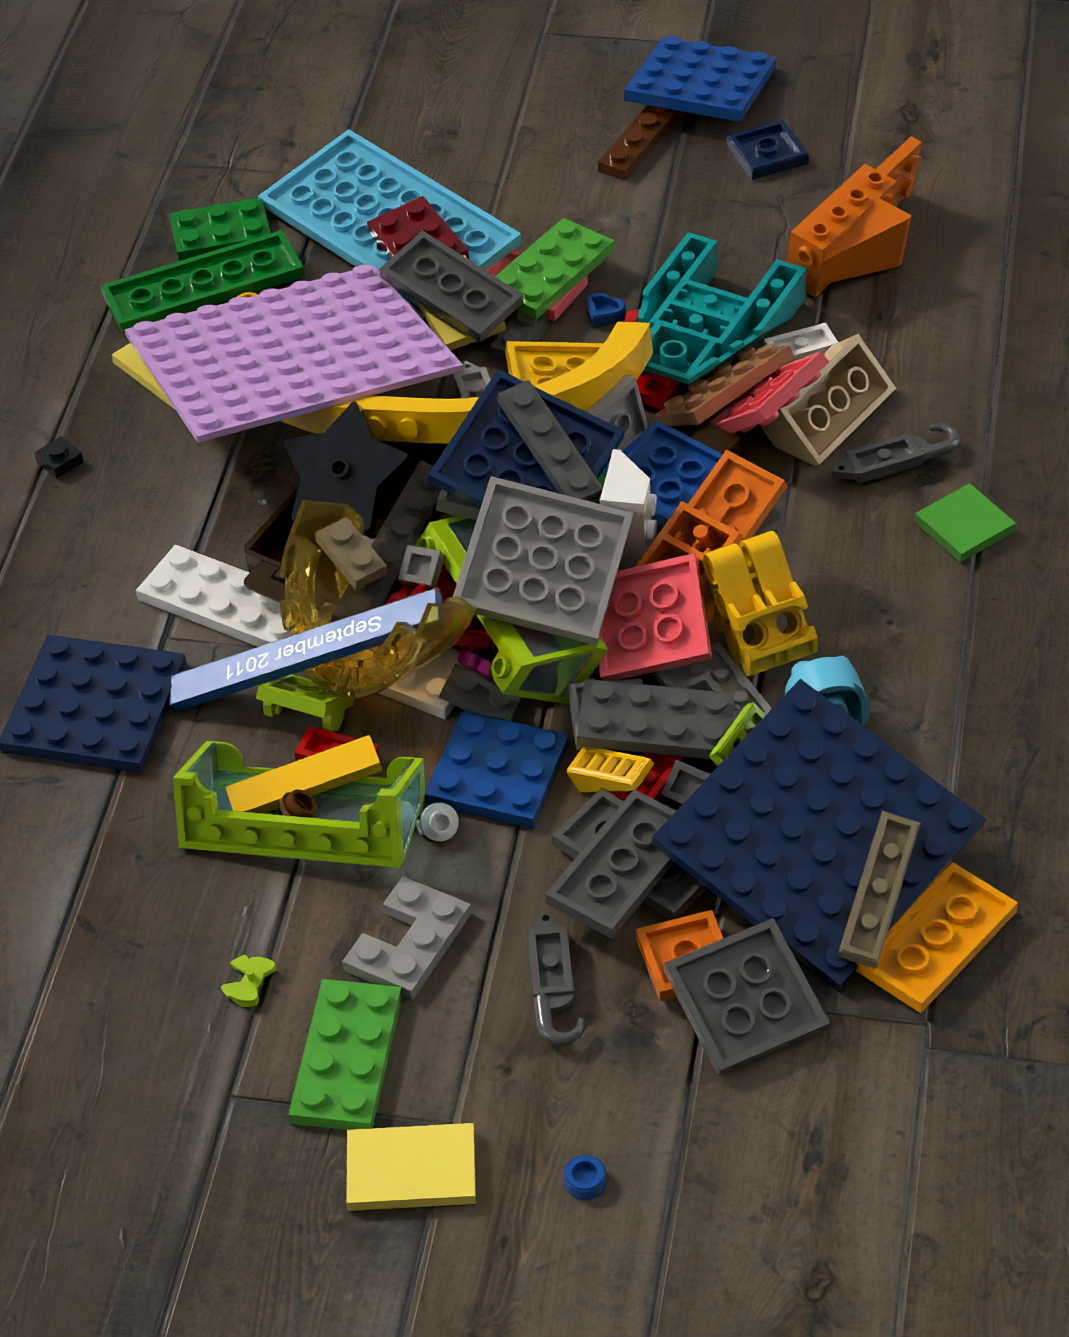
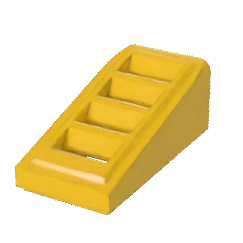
(606, 769)

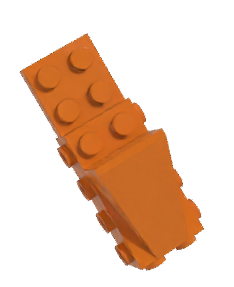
(859, 223)
(721, 513)

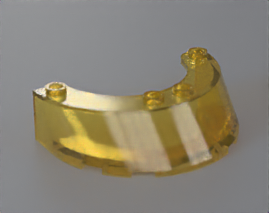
(314, 592)

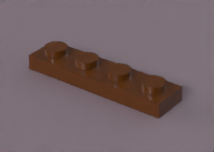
(637, 141)

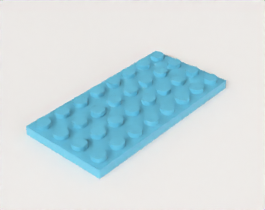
(357, 181)

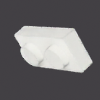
(805, 341)

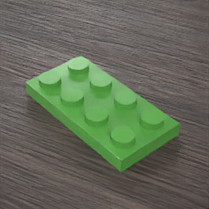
(555, 265)
(346, 1055)

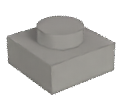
(421, 566)

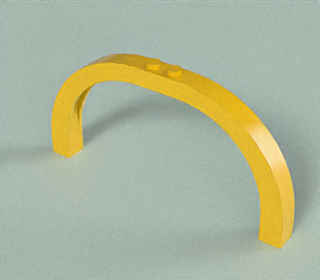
(438, 420)

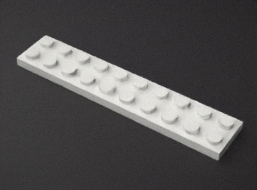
(218, 599)

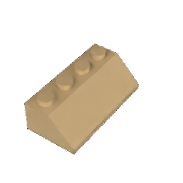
(833, 405)

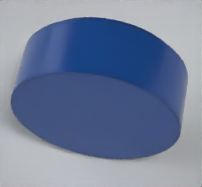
(585, 1177)

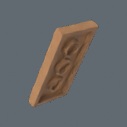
(724, 386)

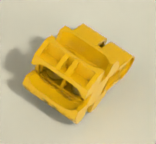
(752, 589)

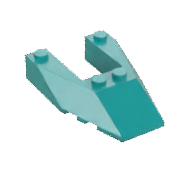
(705, 326)

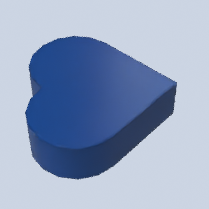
(604, 310)

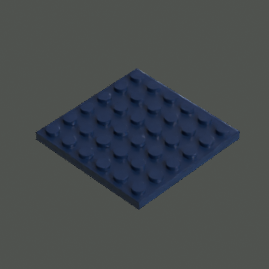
(794, 820)

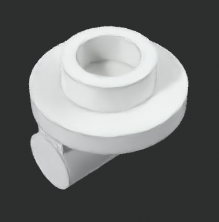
(438, 822)

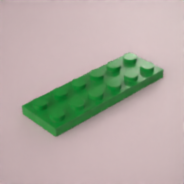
(203, 280)

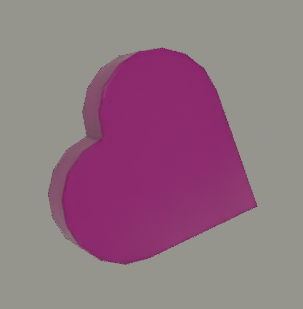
(475, 663)

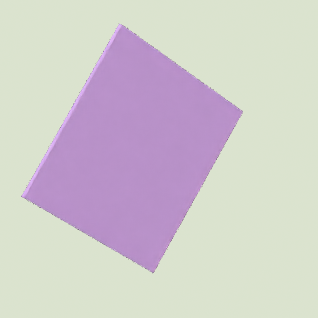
(289, 352)

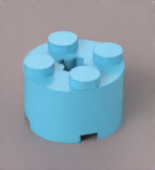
(837, 682)

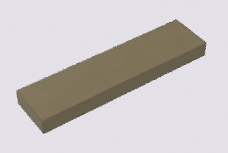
(878, 890)

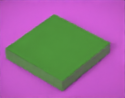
(965, 522)

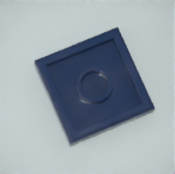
(767, 149)

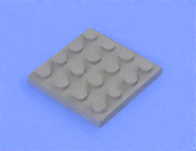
(543, 560)

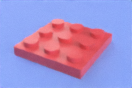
(766, 397)
(655, 619)

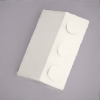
(629, 490)

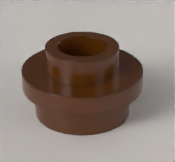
(298, 804)

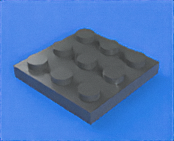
(745, 996)

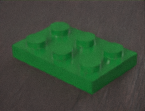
(217, 226)

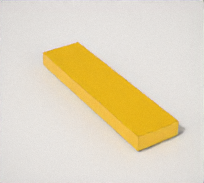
(311, 774)

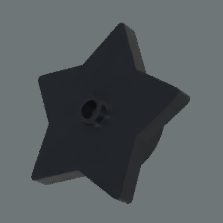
(351, 447)

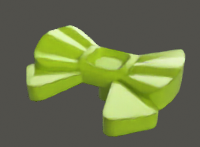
(255, 970)

